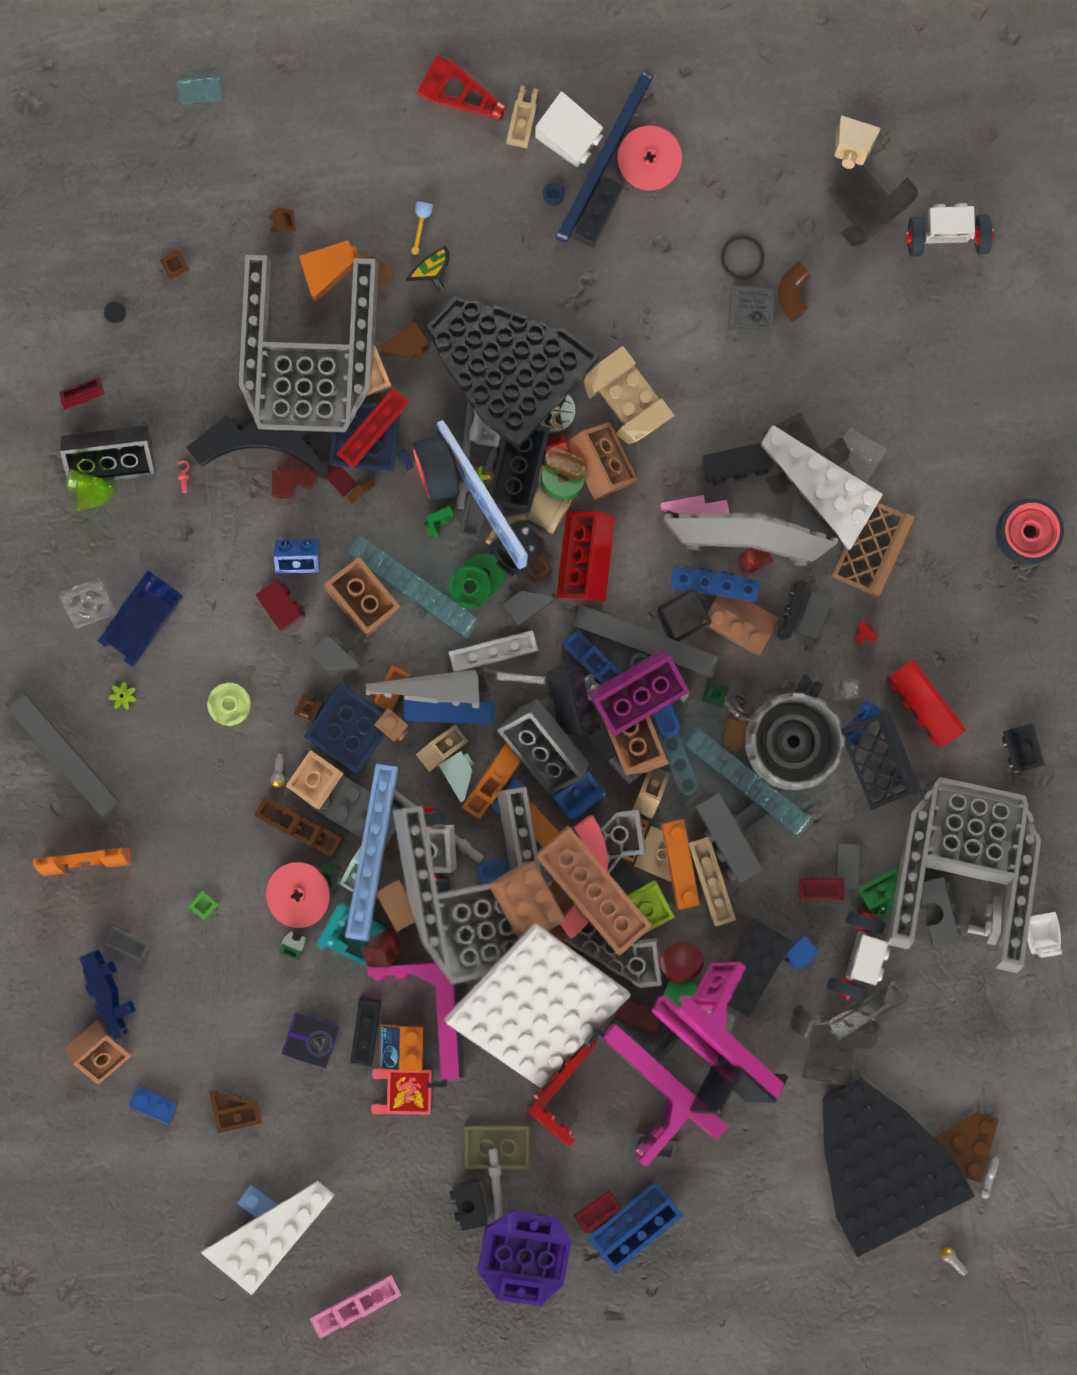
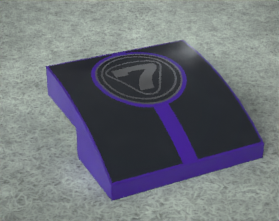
(310, 1040)

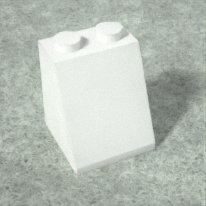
(569, 130)

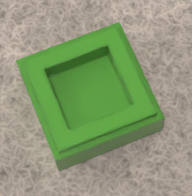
(203, 905)

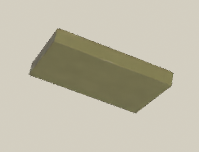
(510, 1141)

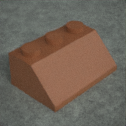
(605, 460)
(361, 597)
(742, 623)
(639, 748)

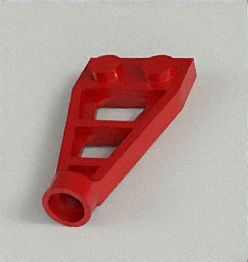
(436, 80)

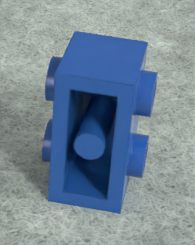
(297, 556)

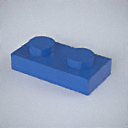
(863, 712)
(153, 1104)

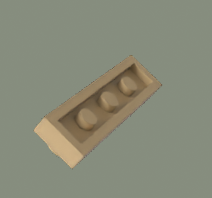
(711, 881)

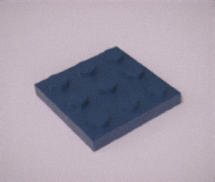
(380, 456)
(347, 728)

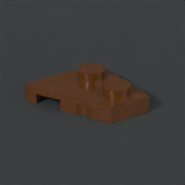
(233, 1111)

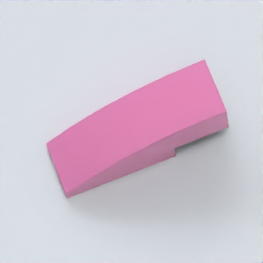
(694, 505)

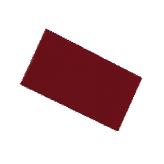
(341, 480)

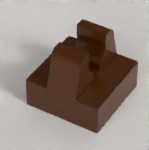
(283, 220)
(308, 708)

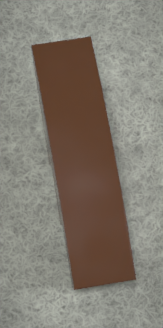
(299, 827)

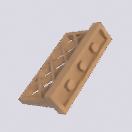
(890, 558)

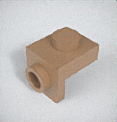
(392, 726)

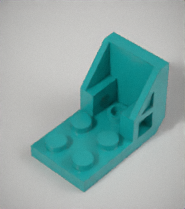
(335, 932)

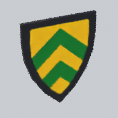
(432, 268)

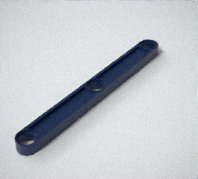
(604, 156)

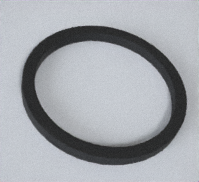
(742, 276)

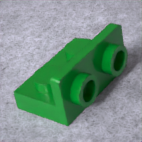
(440, 517)
(879, 893)

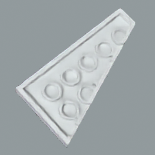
(829, 489)
(261, 1244)

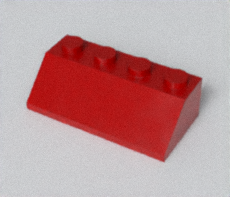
(585, 556)
(925, 703)

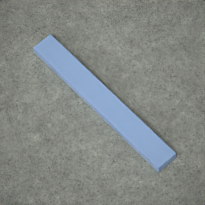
(483, 497)
(372, 852)

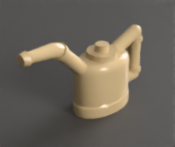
(544, 512)

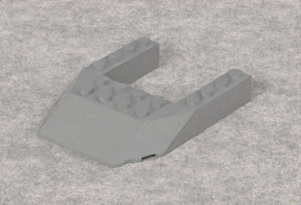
(306, 382)
(977, 836)
(464, 925)

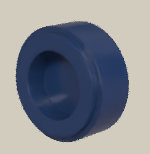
(553, 194)
(405, 460)

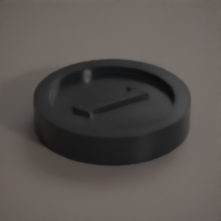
(115, 312)

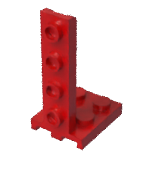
(556, 1080)

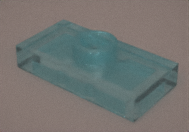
(199, 90)

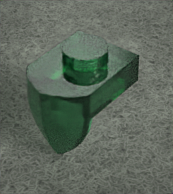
(332, 873)

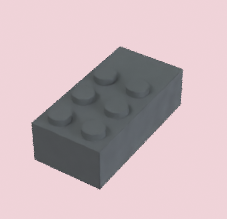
(728, 839)

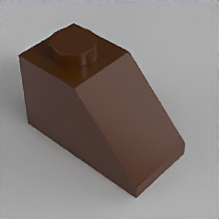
(407, 343)

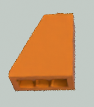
(327, 267)

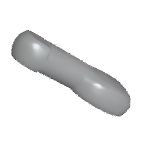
(989, 1178)

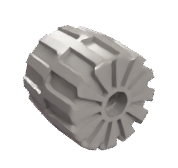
(817, 736)

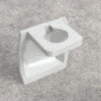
(1044, 935)

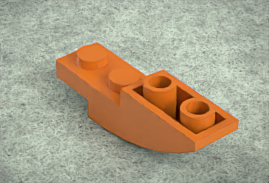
(492, 781)

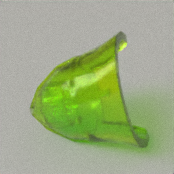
(90, 490)

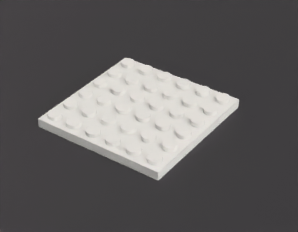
(537, 1006)

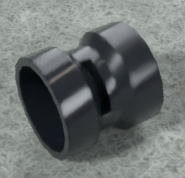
(807, 686)

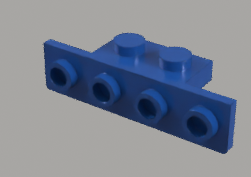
(715, 584)

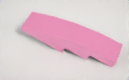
(355, 1306)

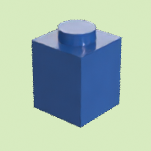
(800, 953)

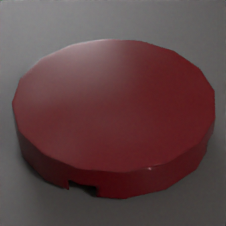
(681, 962)

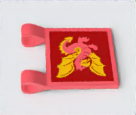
(405, 1092)

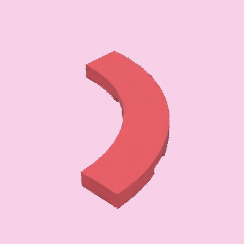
(591, 836)

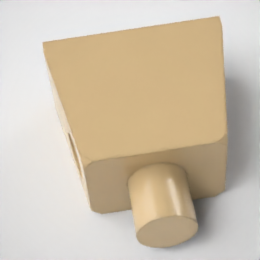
(854, 141)

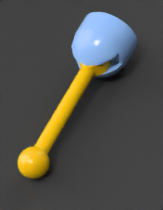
(423, 211)

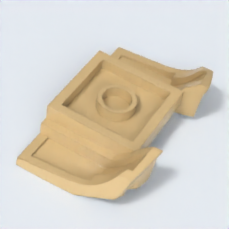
(627, 396)

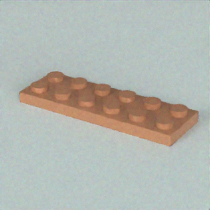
(593, 890)

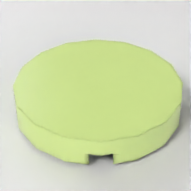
(229, 704)

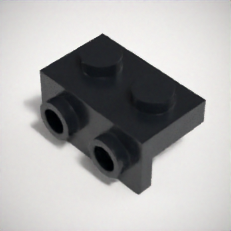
(1023, 748)

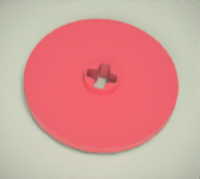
(657, 143)
(308, 882)

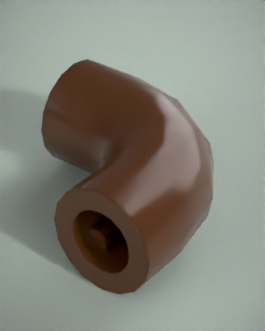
(789, 291)

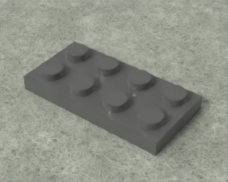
(349, 808)

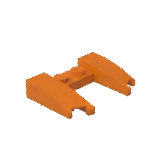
(57, 864)

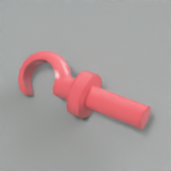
(183, 476)

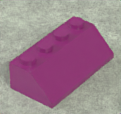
(639, 692)

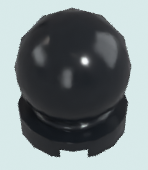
(531, 541)

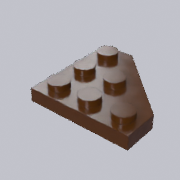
(970, 1143)

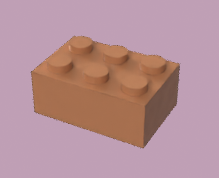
(526, 899)

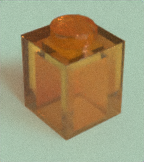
(734, 735)

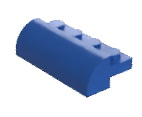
(635, 1226)

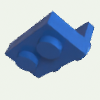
(579, 796)

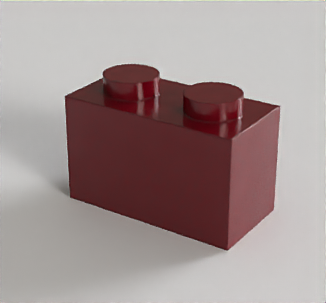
(279, 605)

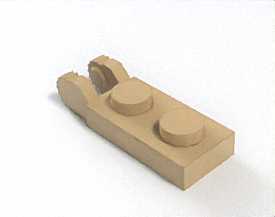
(522, 119)

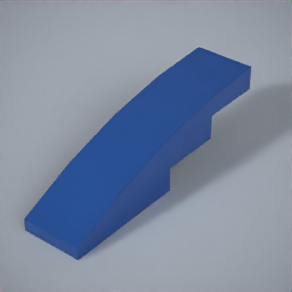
(590, 657)
(448, 713)

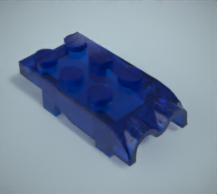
(141, 617)
(106, 994)

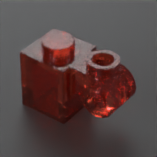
(286, 480)
(754, 560)
(382, 949)

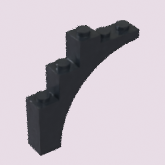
(227, 438)

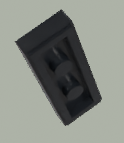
(365, 1032)

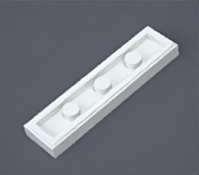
(493, 651)

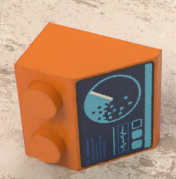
(401, 1047)

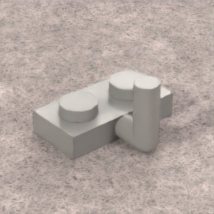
(993, 925)

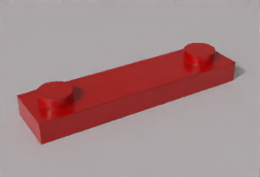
(373, 428)

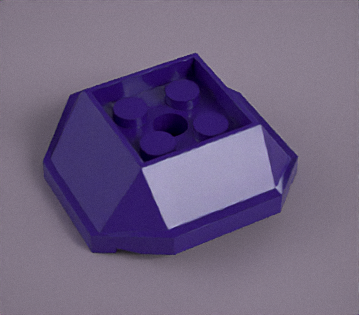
(536, 1276)

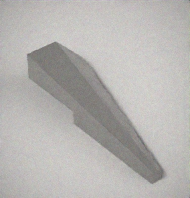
(444, 687)

